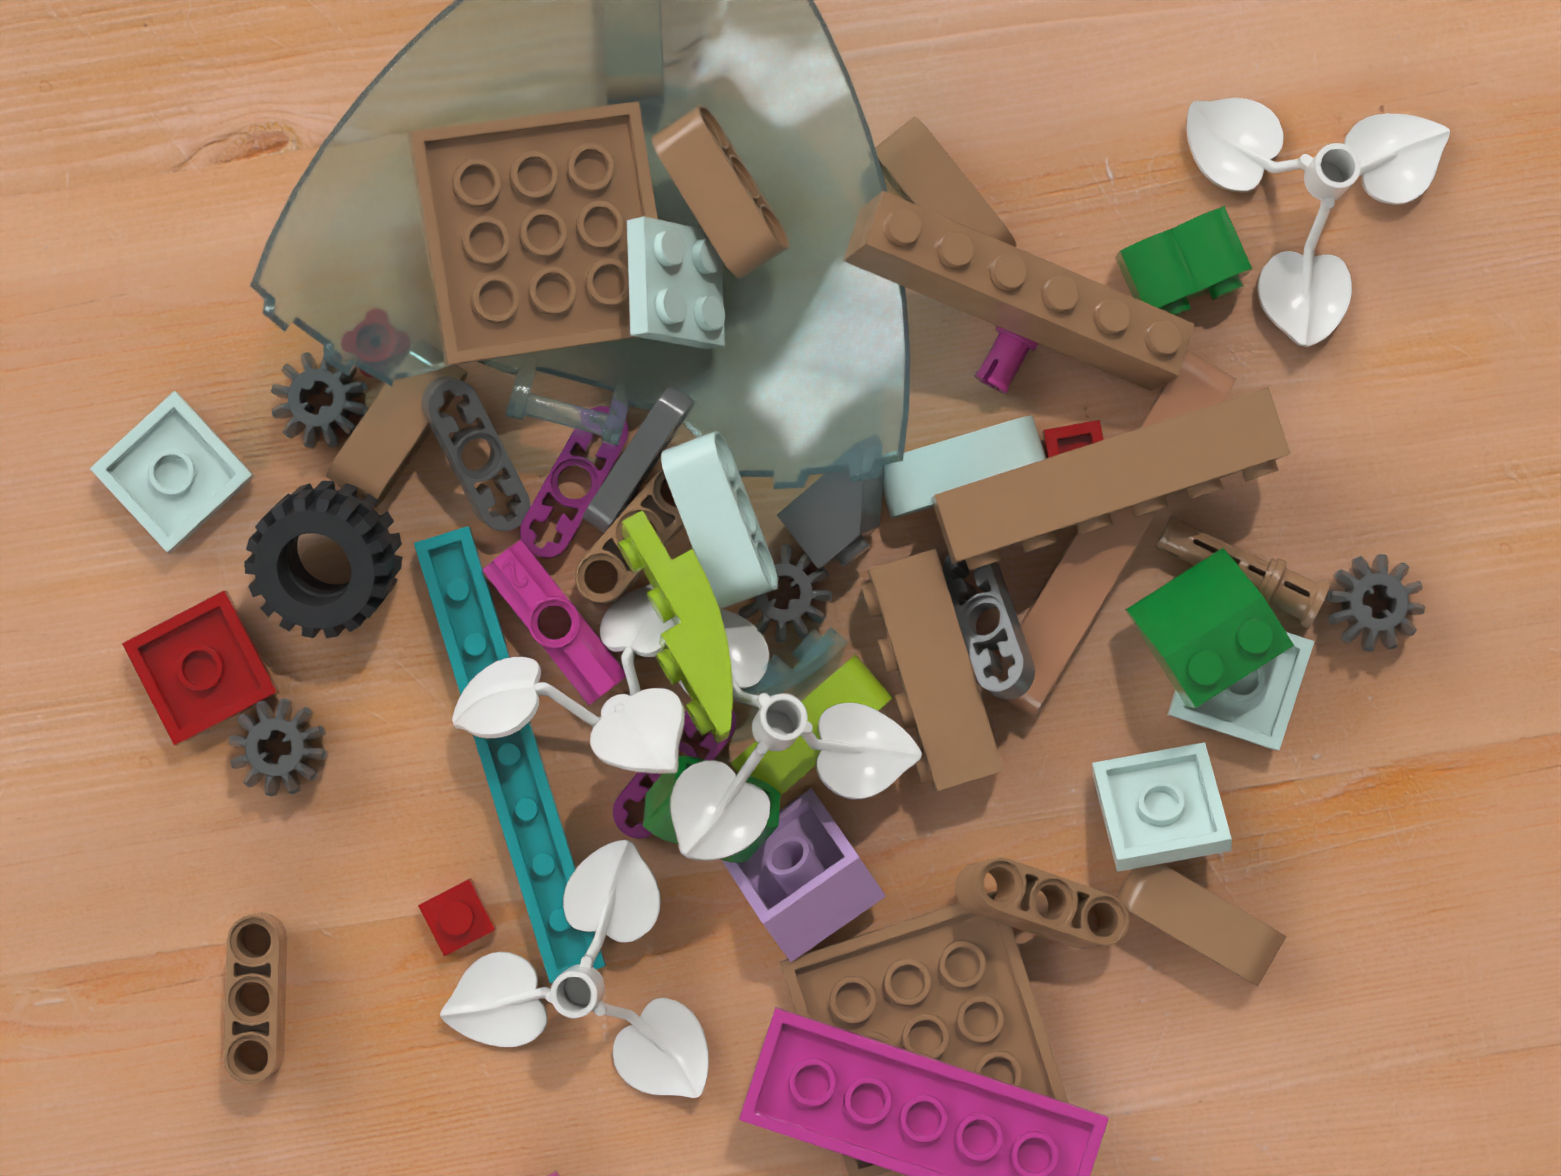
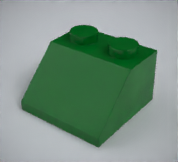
(1209, 628)

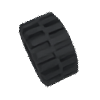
(293, 590)

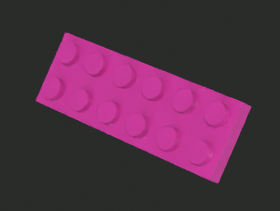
(910, 1108)

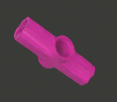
(531, 591)

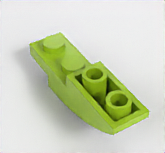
(697, 644)

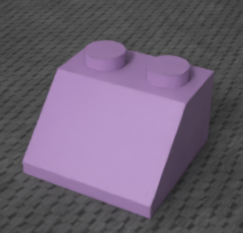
(805, 878)

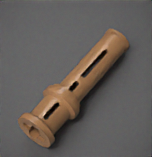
(1274, 581)

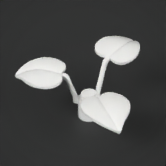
(1396, 164)
(633, 730)
(857, 759)
(616, 898)

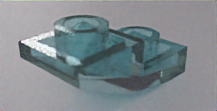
(812, 654)

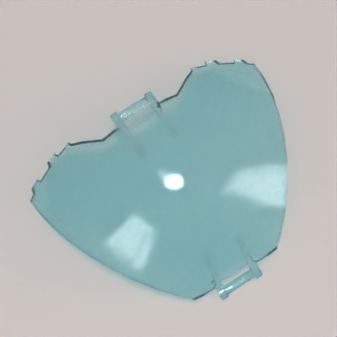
(811, 343)

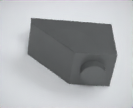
(835, 517)

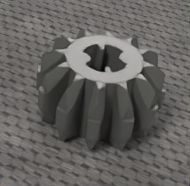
(329, 417)
(1389, 590)
(796, 607)
(269, 730)

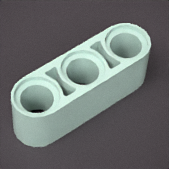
(957, 462)
(719, 519)

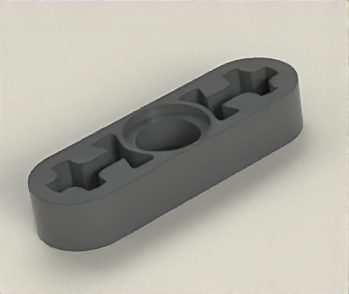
(470, 410)
(638, 458)
(1006, 637)

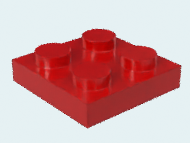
(200, 668)

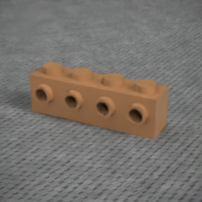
(933, 669)

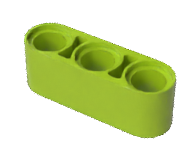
(848, 684)

